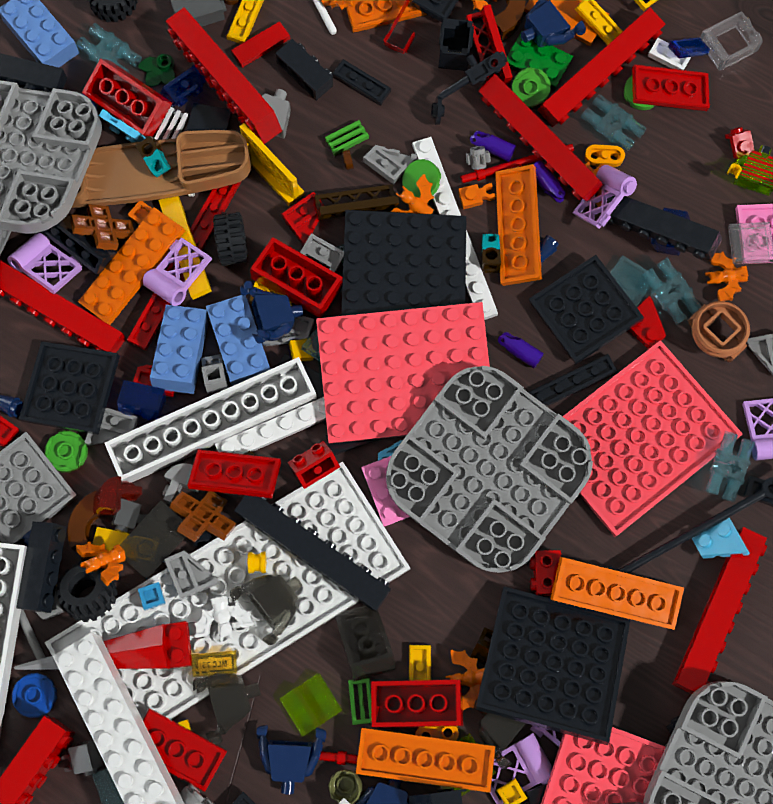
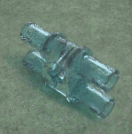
(109, 47)
(613, 114)
(669, 301)
(735, 471)

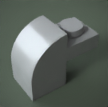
(214, 374)
(179, 477)

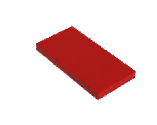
(670, 88)
(234, 473)
(183, 750)

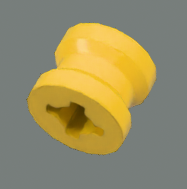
(257, 562)

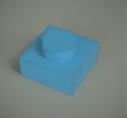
(151, 596)

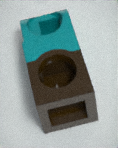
(153, 156)
(490, 253)

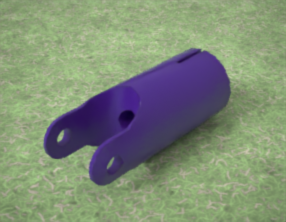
(495, 145)
(548, 182)
(521, 349)

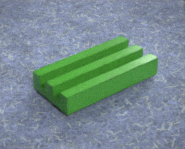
(329, 139)
(361, 702)

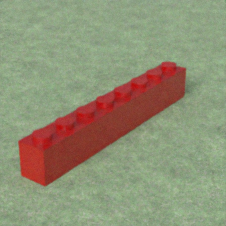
(601, 67)
(541, 138)
(58, 311)
(719, 614)

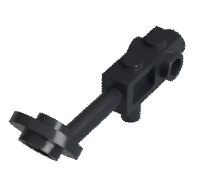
(477, 73)

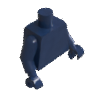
(548, 26)
(271, 312)
(289, 760)
(384, 794)

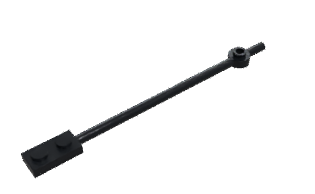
(764, 492)

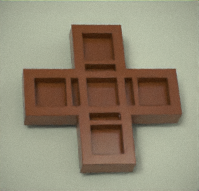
(102, 227)
(202, 516)

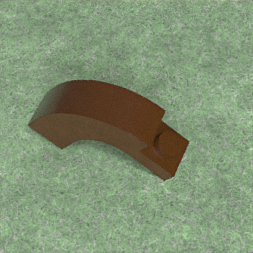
(510, 19)
(81, 523)

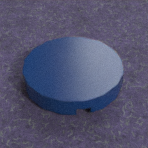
(34, 695)

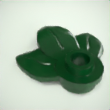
(156, 72)

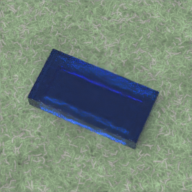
(689, 47)

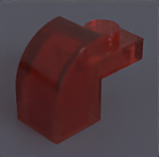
(108, 497)

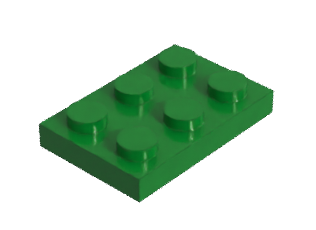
(547, 58)

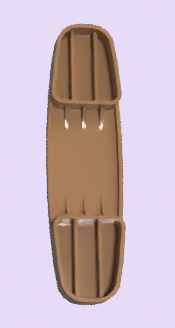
(197, 164)

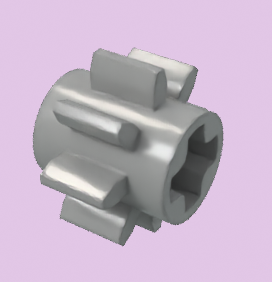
(478, 157)

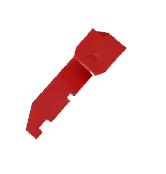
(395, 48)

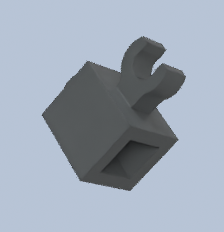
(127, 516)
(83, 758)

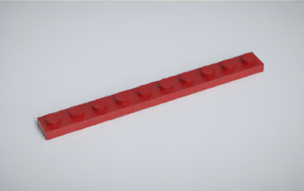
(201, 230)

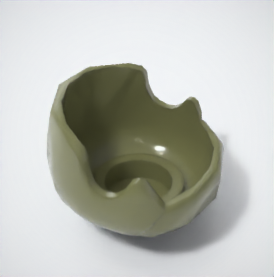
(345, 785)

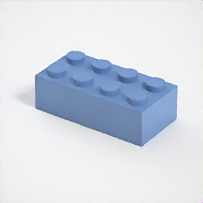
(39, 31)
(234, 330)
(179, 349)

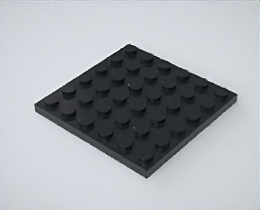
(402, 261)
(554, 665)

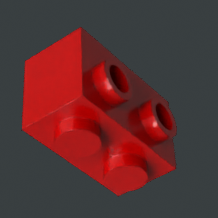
(313, 464)
(544, 567)

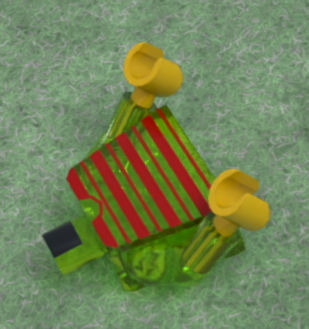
(754, 171)

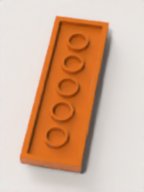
(518, 225)
(126, 270)
(617, 593)
(425, 760)

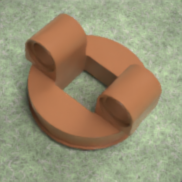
(708, 341)

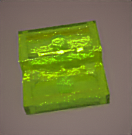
(310, 704)

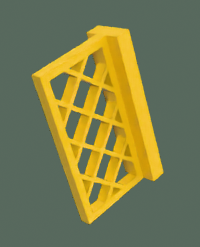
(271, 168)

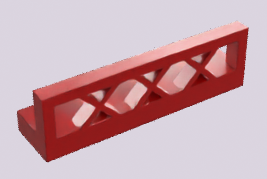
(494, 38)

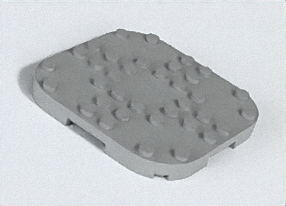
(43, 154)
(489, 469)
(718, 750)

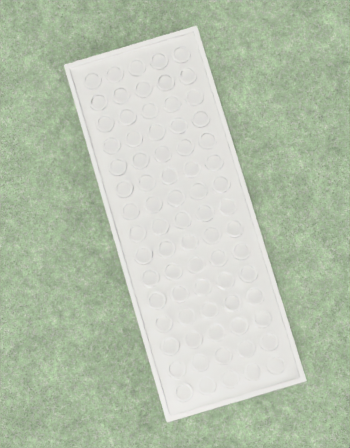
(332, 509)

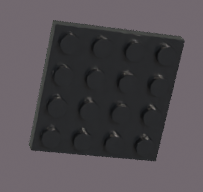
(586, 309)
(69, 387)

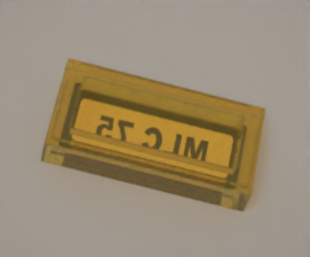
(216, 662)

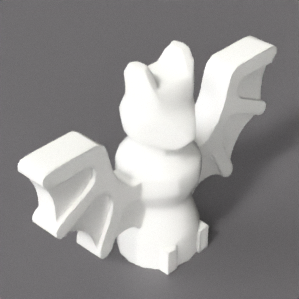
(222, 614)

